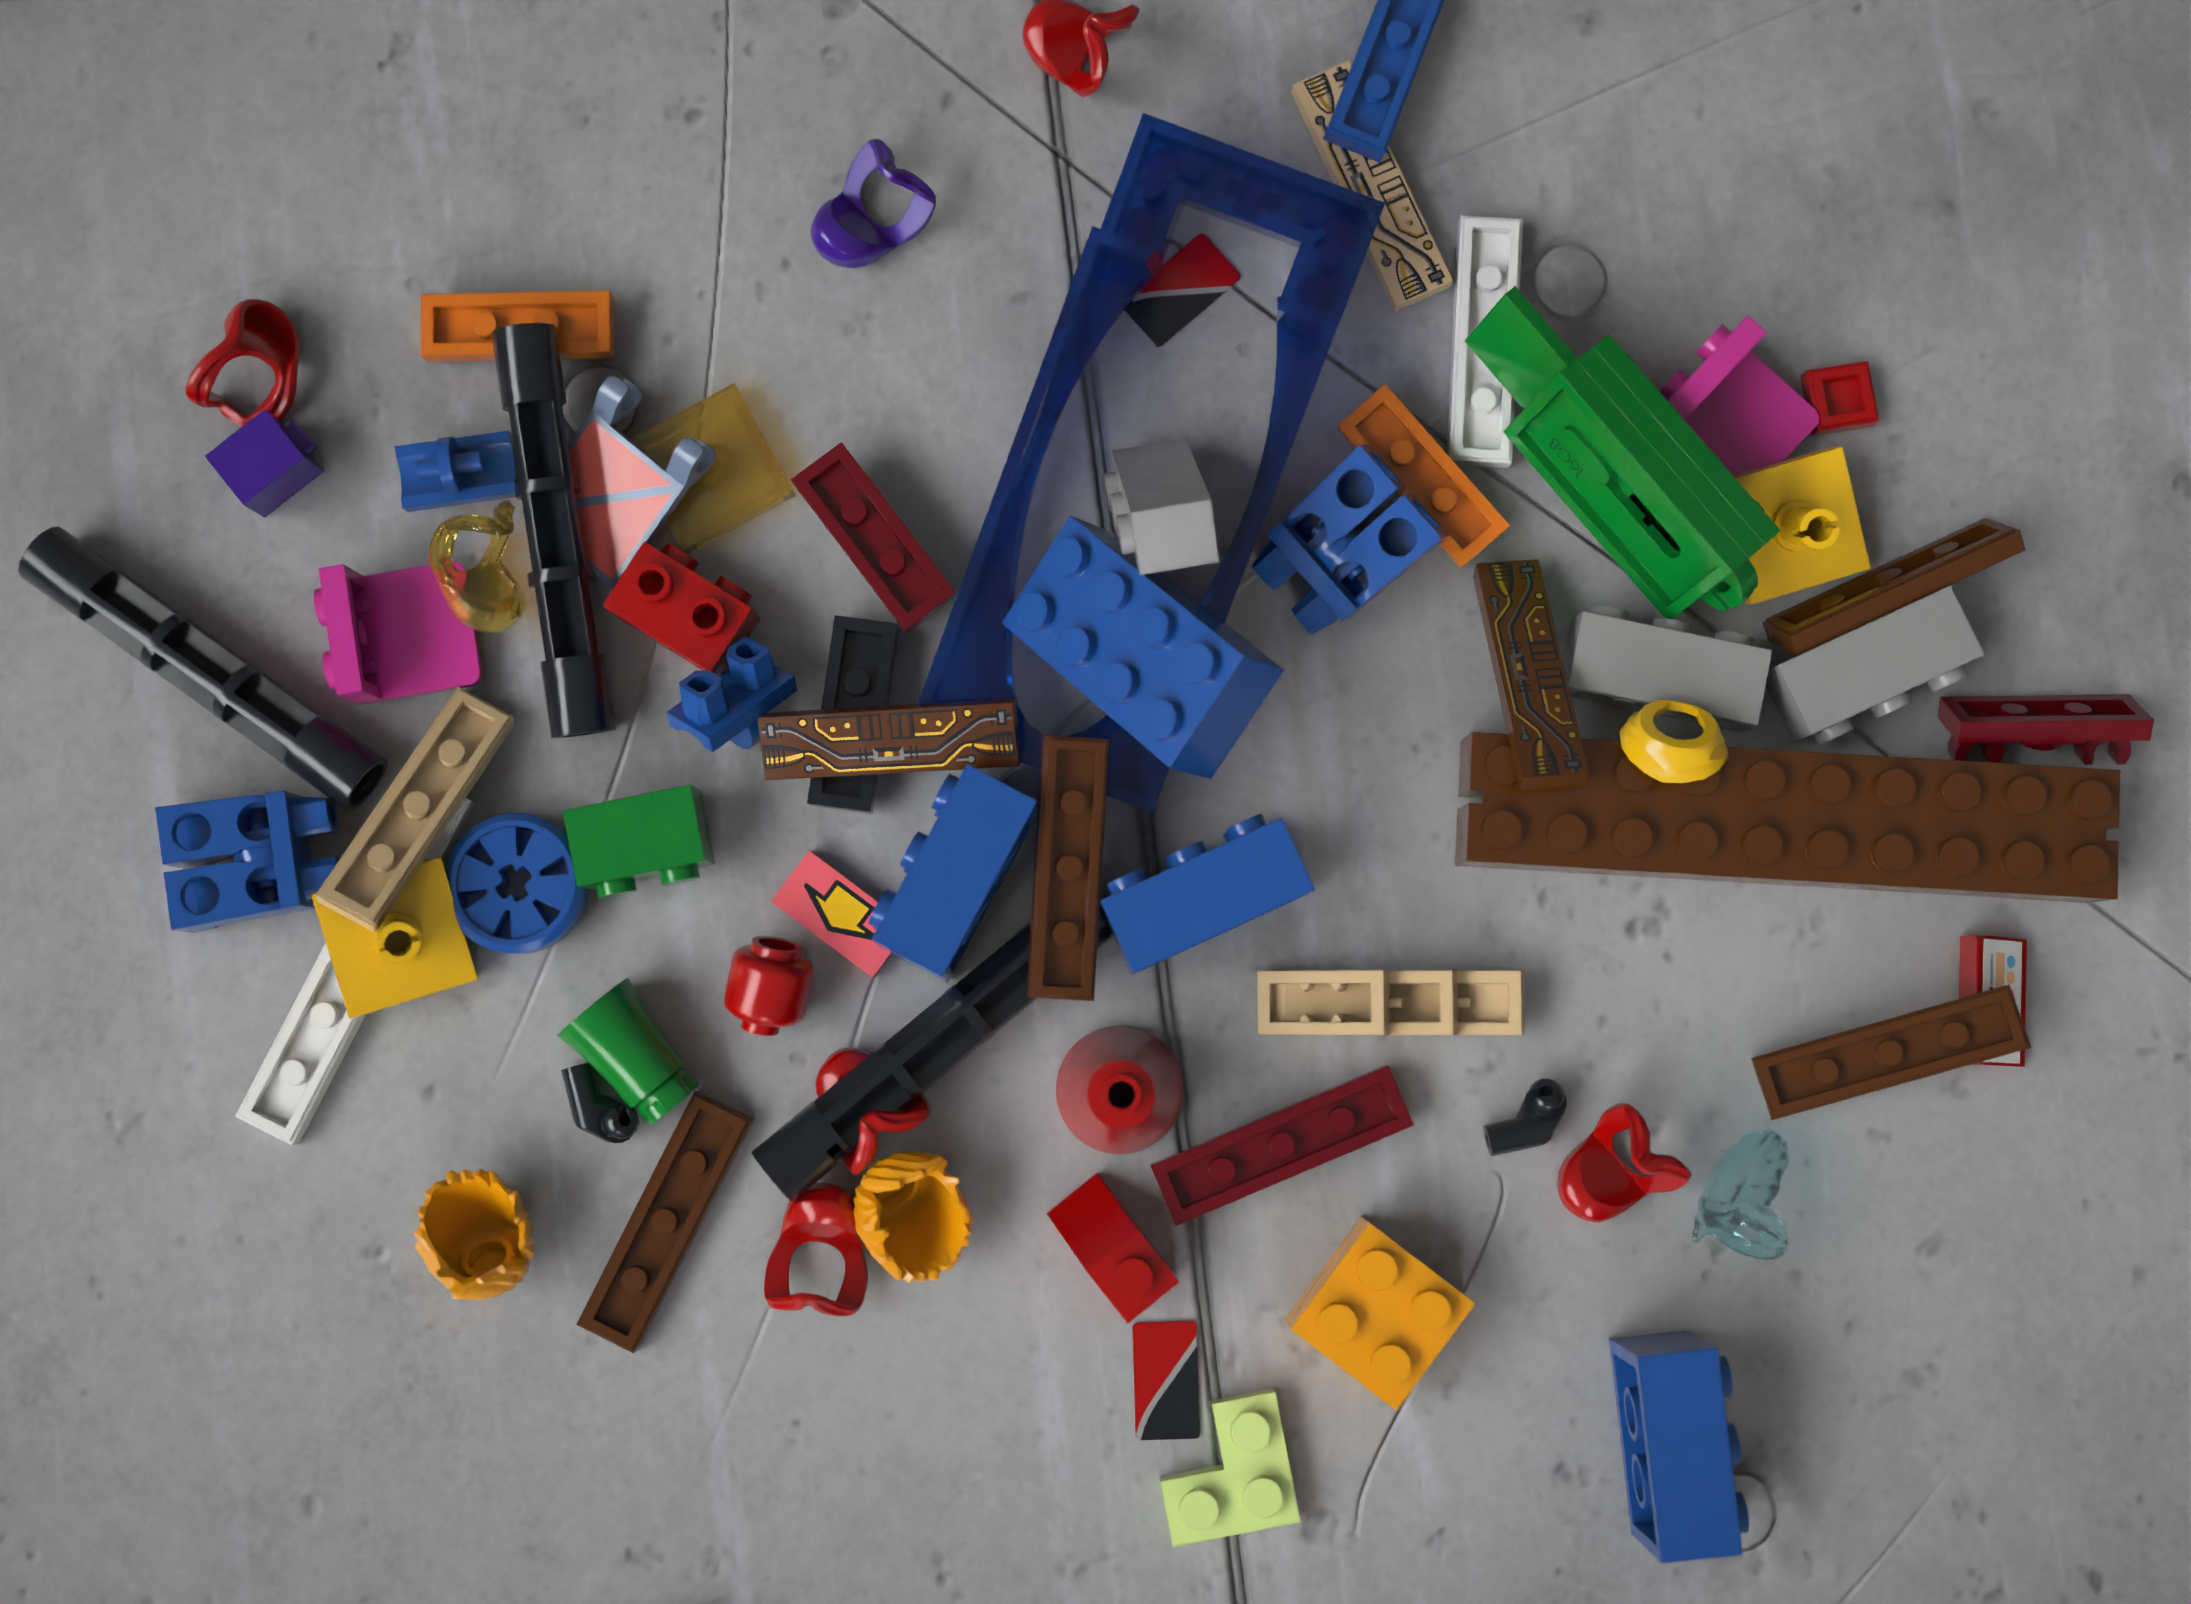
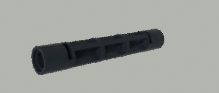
(534, 397)
(202, 667)
(902, 1067)

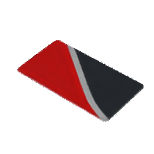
(1182, 290)
(1166, 1380)

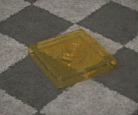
(738, 484)

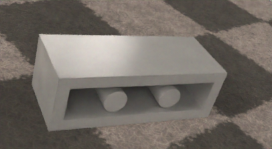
(1161, 507)
(1639, 663)
(1874, 667)

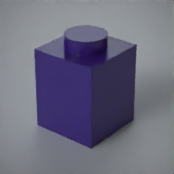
(266, 462)

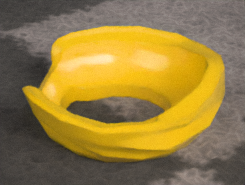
(1671, 758)

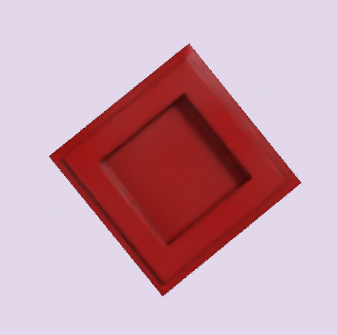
(1841, 397)

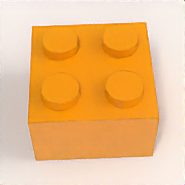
(1378, 1313)

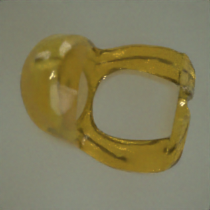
(487, 593)

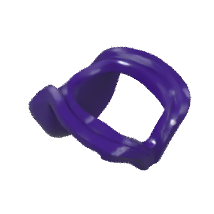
(846, 232)

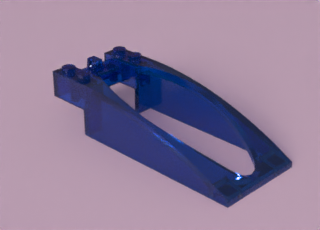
(1160, 176)

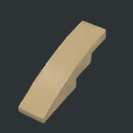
(1390, 1002)

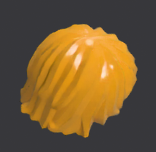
(912, 1215)
(475, 1234)

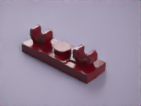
(873, 537)
(2044, 724)

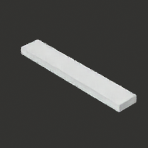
(314, 1039)

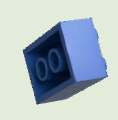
(953, 872)
(1204, 892)
(1678, 1446)

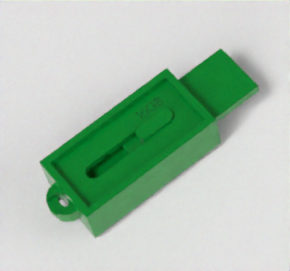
(1625, 462)

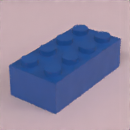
(1142, 649)

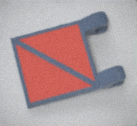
(622, 488)

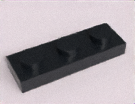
(856, 676)

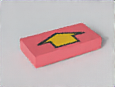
(833, 911)

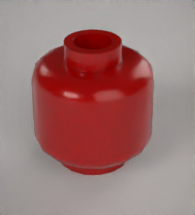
(768, 985)

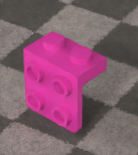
(1740, 402)
(392, 635)

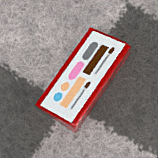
(1993, 963)

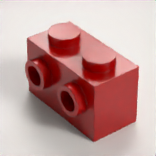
(680, 608)

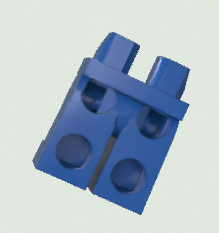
(1331, 554)
(269, 852)

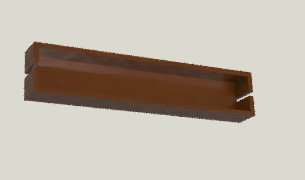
(1803, 822)

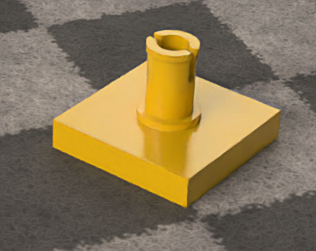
(1817, 519)
(410, 954)

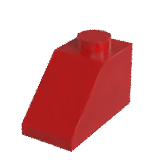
(1113, 1248)

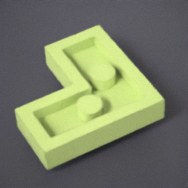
(1251, 1486)

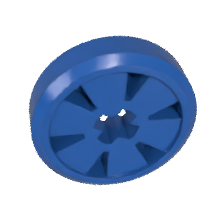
(479, 875)

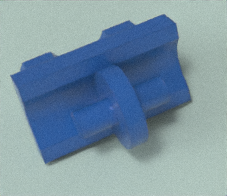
(457, 471)
(729, 703)

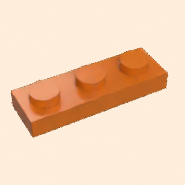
(461, 324)
(1427, 474)

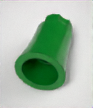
(630, 1052)

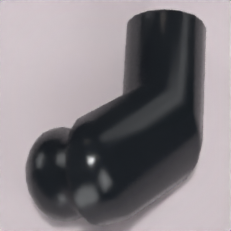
(595, 1111)
(1534, 1122)

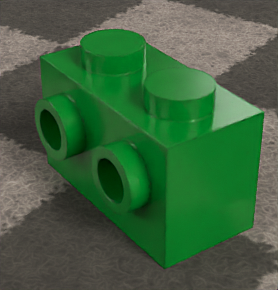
(639, 840)

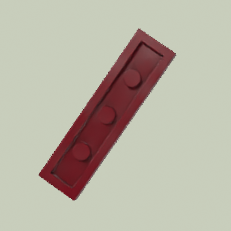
(1281, 1144)

